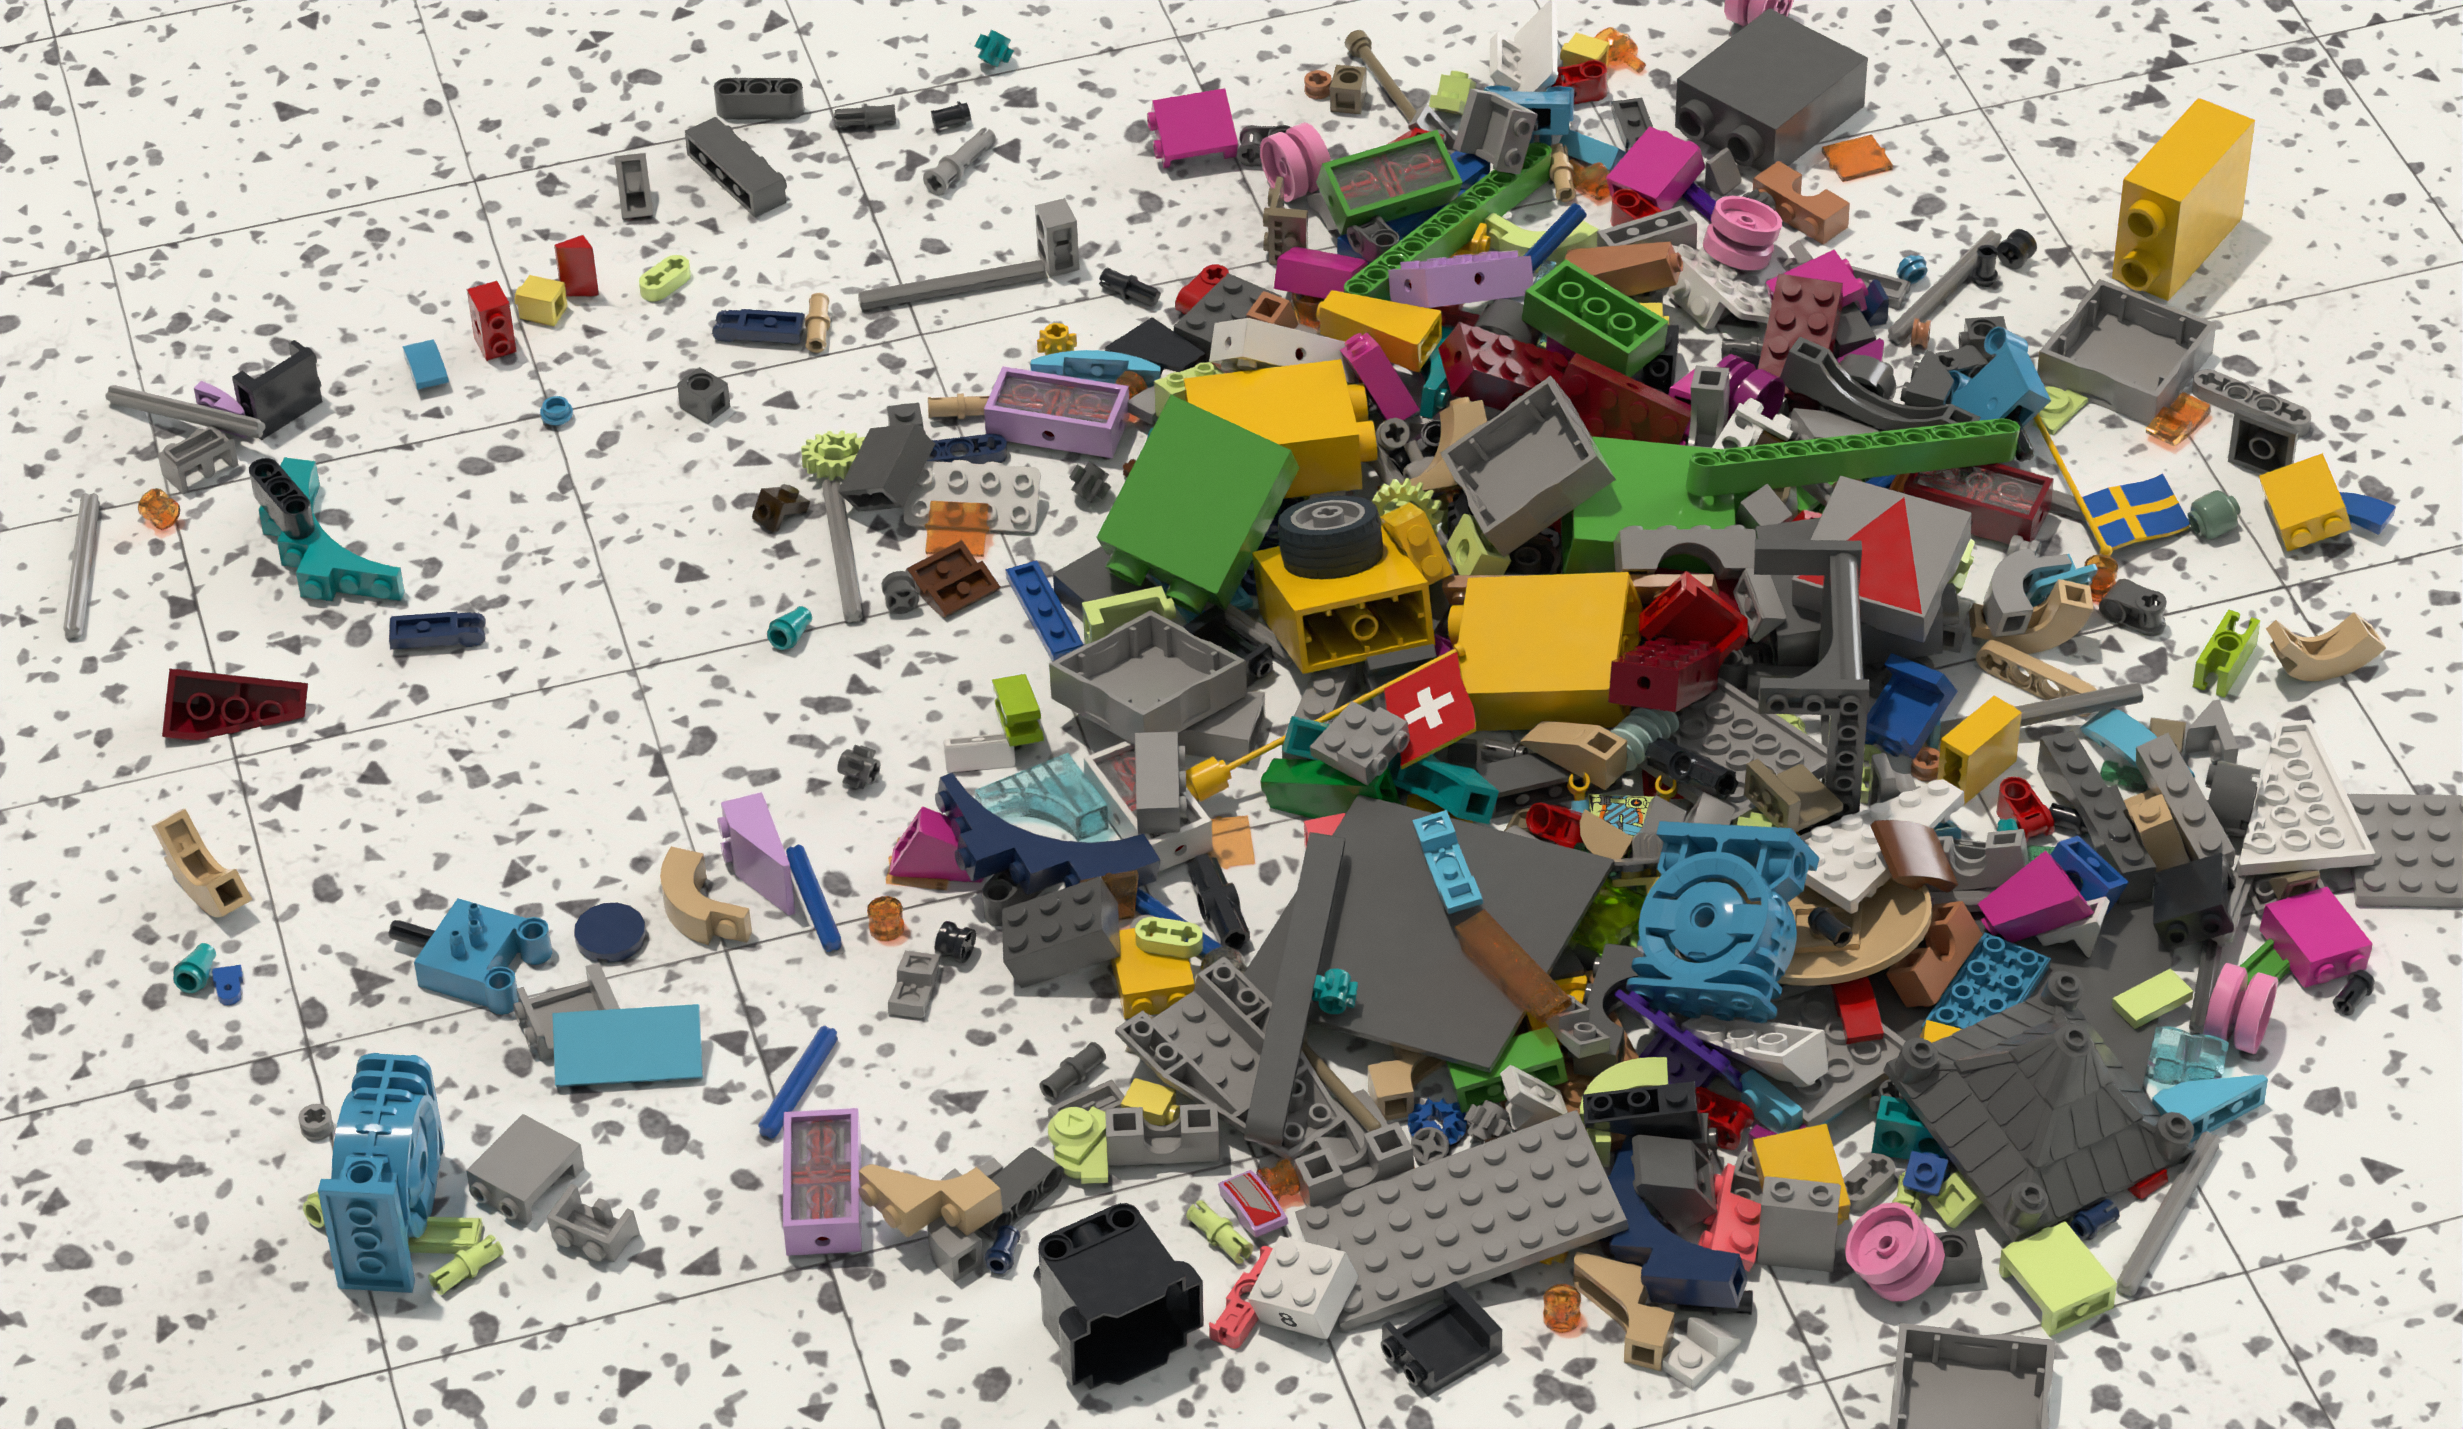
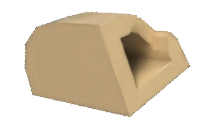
(1603, 838)

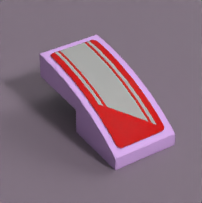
(1254, 1203)

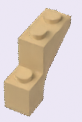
(1393, 1081)
(915, 1202)
(1620, 1294)

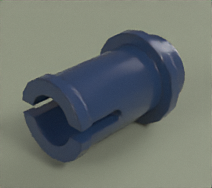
(2088, 1223)
(1000, 1256)

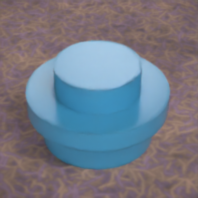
(1912, 268)
(556, 411)

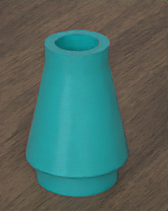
(787, 629)
(193, 971)

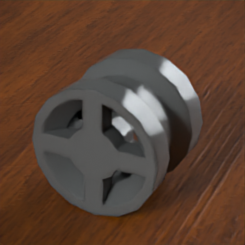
(899, 592)

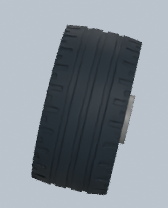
(1330, 537)

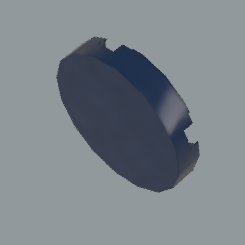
(610, 932)

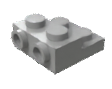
(1361, 742)

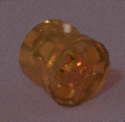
(159, 509)
(885, 918)
(1280, 1179)
(1561, 1308)

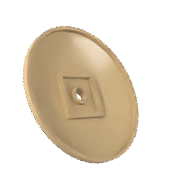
(1882, 929)

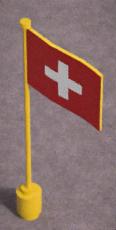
(1426, 697)

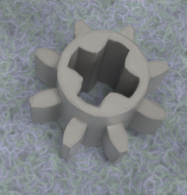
(1487, 1121)

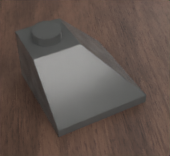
(2261, 443)

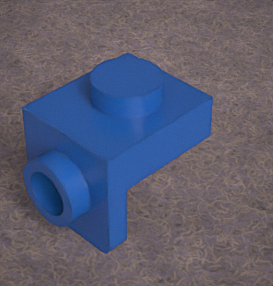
(1926, 1173)

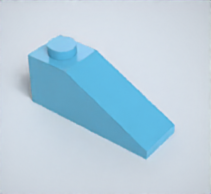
(2212, 1101)

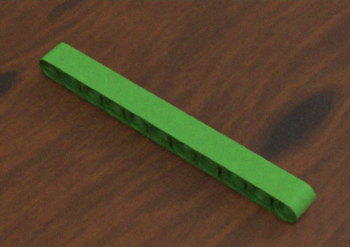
(1456, 222)
(1852, 457)

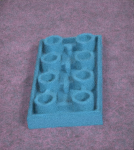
(1989, 981)

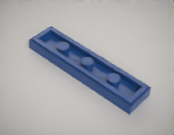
(1043, 609)

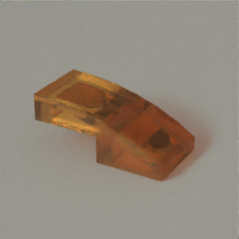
(2179, 420)

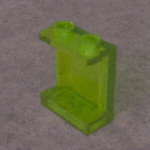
(1610, 917)

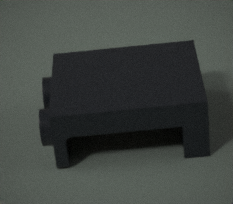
(282, 391)
(1211, 628)
(2193, 901)
(1443, 1341)

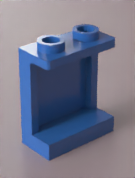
(1908, 707)

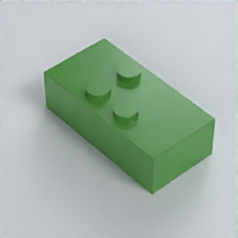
(1594, 319)

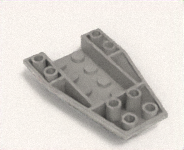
(1212, 1052)

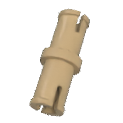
(1561, 173)
(817, 322)
(956, 406)

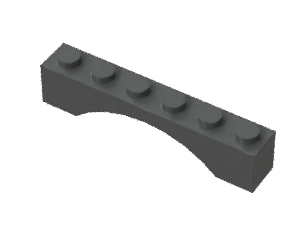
(1818, 375)
(2073, 774)

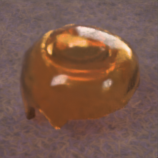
(1306, 309)

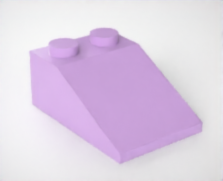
(756, 849)

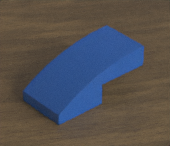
(2368, 511)

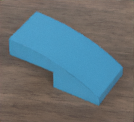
(425, 364)

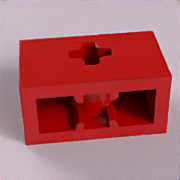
(491, 320)

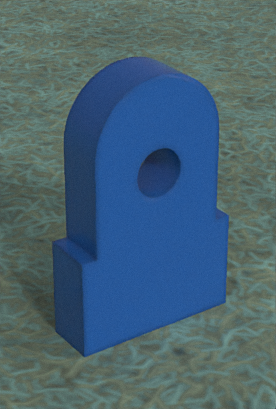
(228, 983)

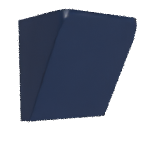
(1877, 304)

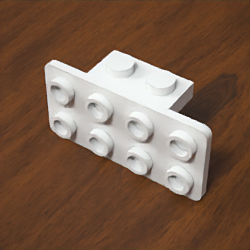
(1531, 59)
(1710, 286)
(1007, 489)

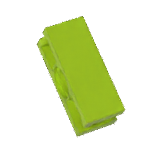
(2226, 653)
(1017, 710)

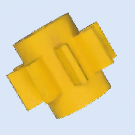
(1056, 339)

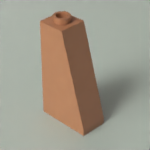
(1631, 267)

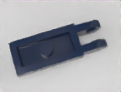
(759, 326)
(436, 630)

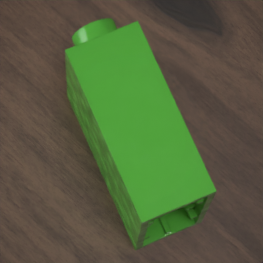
(1645, 494)
(1196, 506)

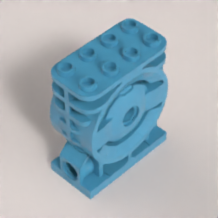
(1697, 886)
(382, 1172)

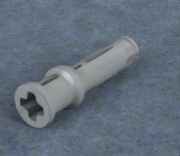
(952, 166)
(1396, 430)

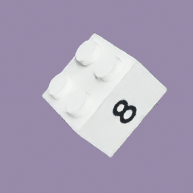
(1303, 1287)

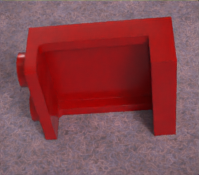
(1694, 613)

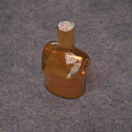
(1621, 49)
(1591, 179)

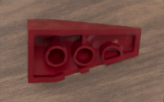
(219, 704)

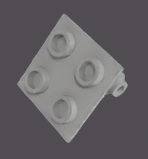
(1646, 854)

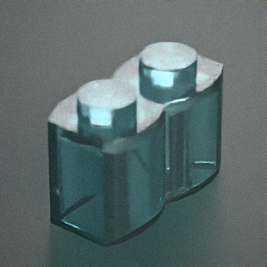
(2185, 1057)

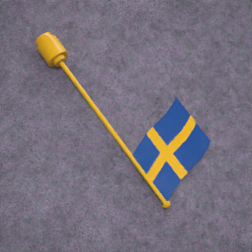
(2126, 511)

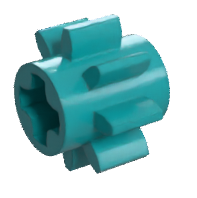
(994, 48)
(1335, 991)

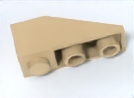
(1580, 749)

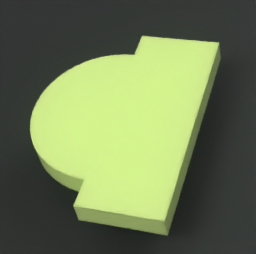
(2061, 408)
(1076, 1132)
(1093, 1166)

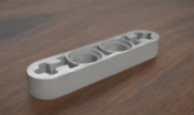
(2209, 386)

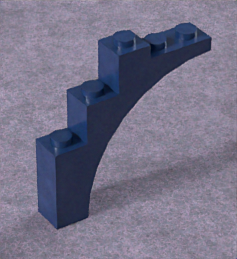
(1034, 861)
(1671, 1266)

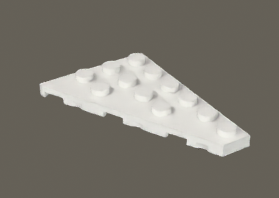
(2302, 811)
(1849, 852)

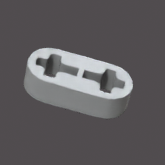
(1871, 1188)

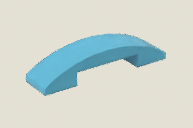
(1096, 366)
(2118, 732)
(1446, 862)

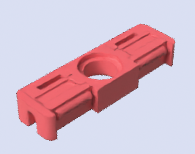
(1239, 1315)

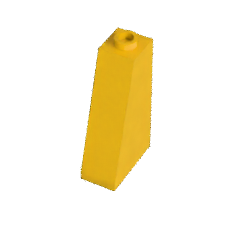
(1402, 330)

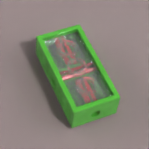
(1389, 181)

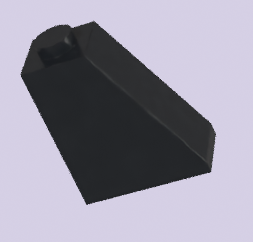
(1160, 346)

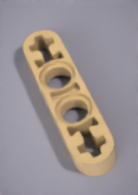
(2002, 663)

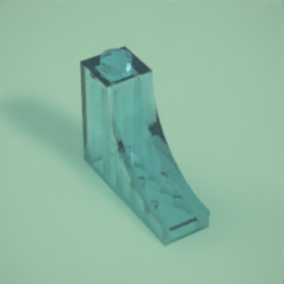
(1049, 792)

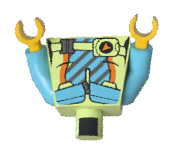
(1620, 811)

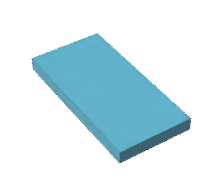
(627, 1045)

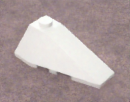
(1772, 1048)

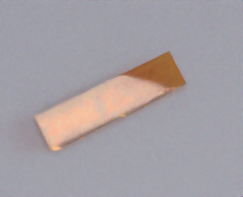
(1506, 960)

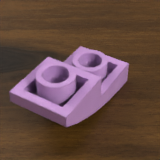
(215, 398)

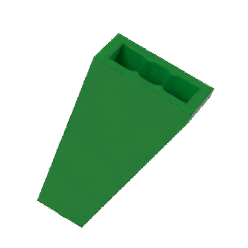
(1318, 789)

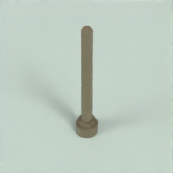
(1360, 46)
(1340, 1090)

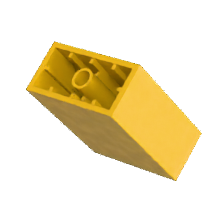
(2182, 199)
(1302, 410)
(1345, 617)
(1544, 647)

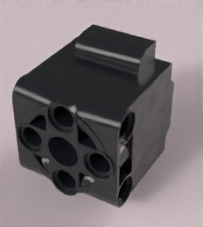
(1115, 1297)

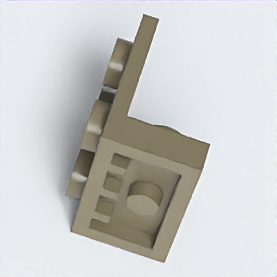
(1285, 226)
(1791, 797)

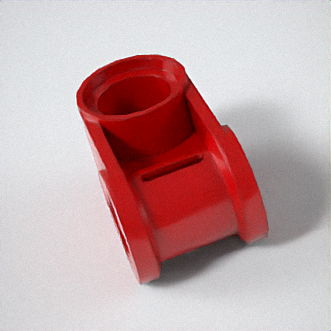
(1587, 79)
(1629, 206)
(1199, 287)
(2022, 804)
(1555, 824)
(1722, 1117)

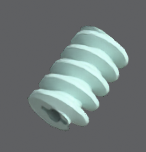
(1642, 728)

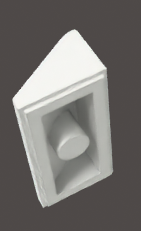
(978, 753)

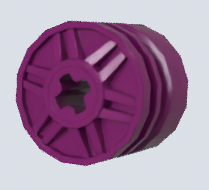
(1748, 383)

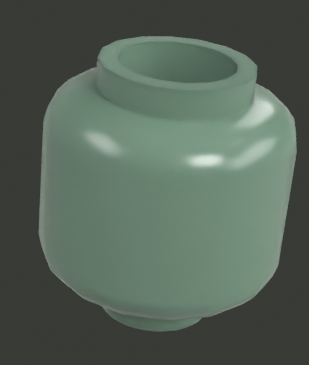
(2214, 514)

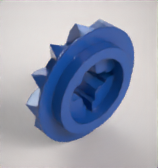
(1453, 1120)

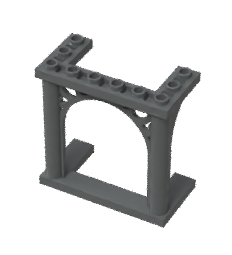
(1836, 683)

